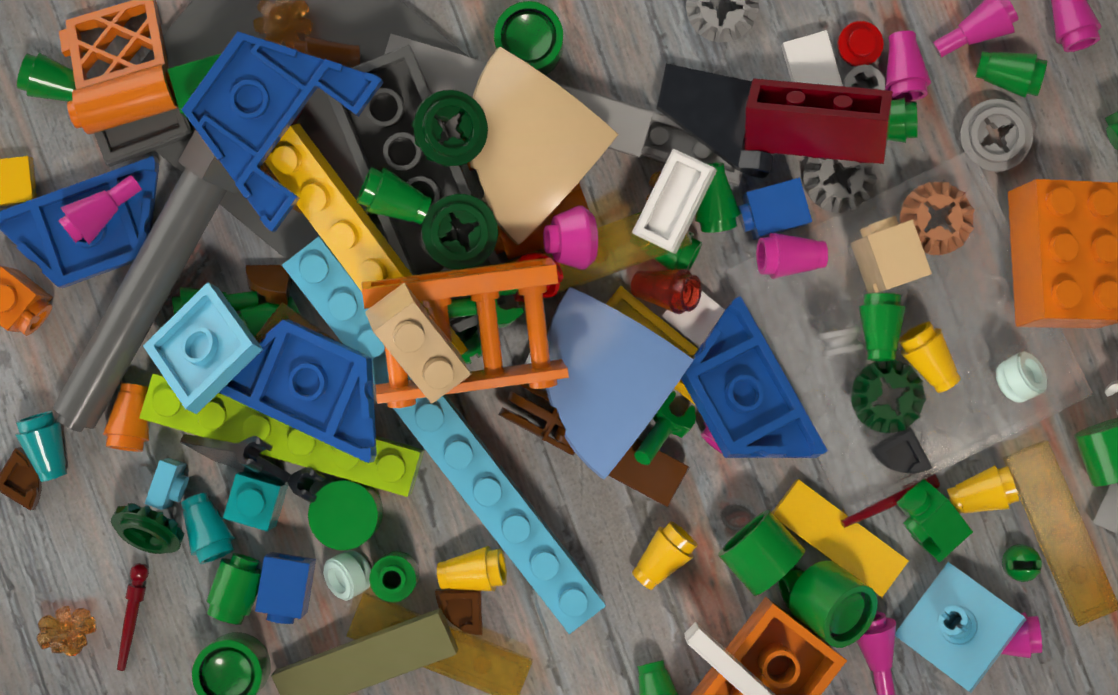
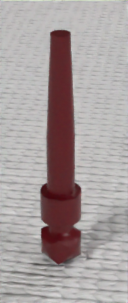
(884, 504)
(134, 594)

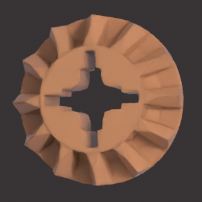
(959, 217)

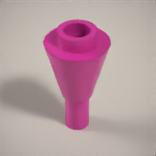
(986, 22)
(91, 214)
(878, 651)

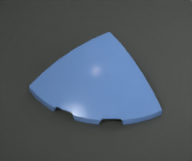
(615, 377)

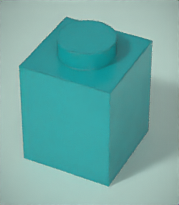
(255, 501)

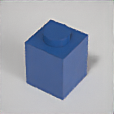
(774, 209)
(285, 587)

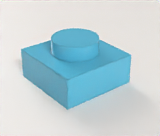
(167, 484)

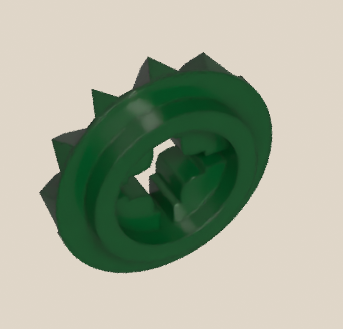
(471, 126)
(438, 224)
(868, 388)
(147, 529)

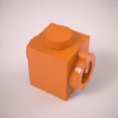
(22, 302)

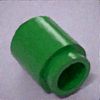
(402, 564)
(234, 589)

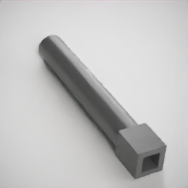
(145, 287)

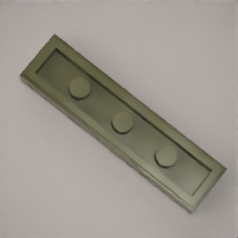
(370, 658)

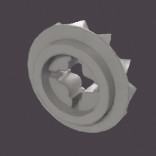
(734, 26)
(1015, 142)
(834, 197)

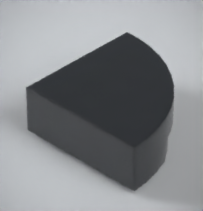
(901, 453)

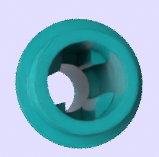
(43, 444)
(206, 530)

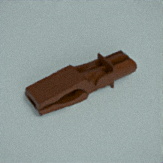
(656, 480)

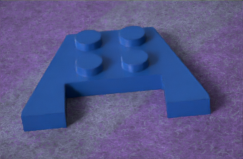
(252, 102)

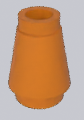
(124, 427)

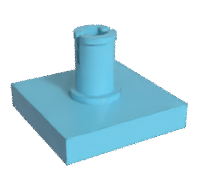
(202, 348)
(960, 627)

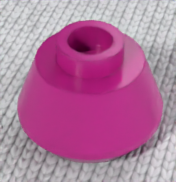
(572, 238)

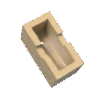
(890, 255)
(417, 343)

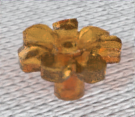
(286, 27)
(67, 631)

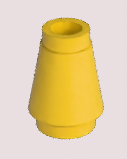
(929, 354)
(985, 491)
(665, 554)
(475, 570)

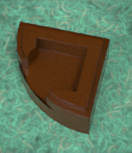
(270, 282)
(20, 480)
(462, 608)

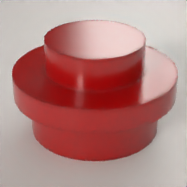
(860, 43)

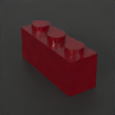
(818, 120)

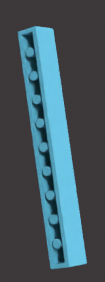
(455, 449)

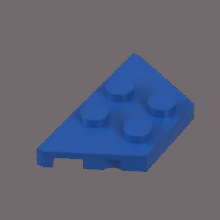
(46, 242)
(312, 387)
(747, 393)

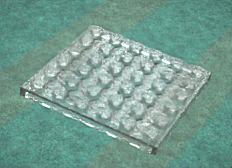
(964, 297)

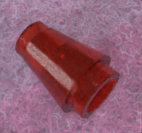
(669, 289)

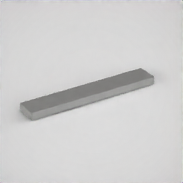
(458, 72)

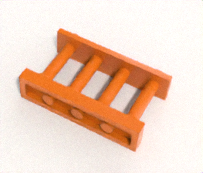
(483, 287)

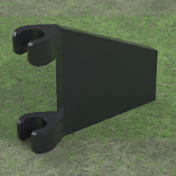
(713, 113)
(246, 458)

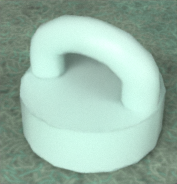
(1021, 377)
(347, 574)

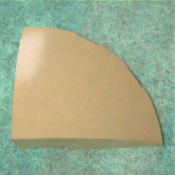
(534, 145)

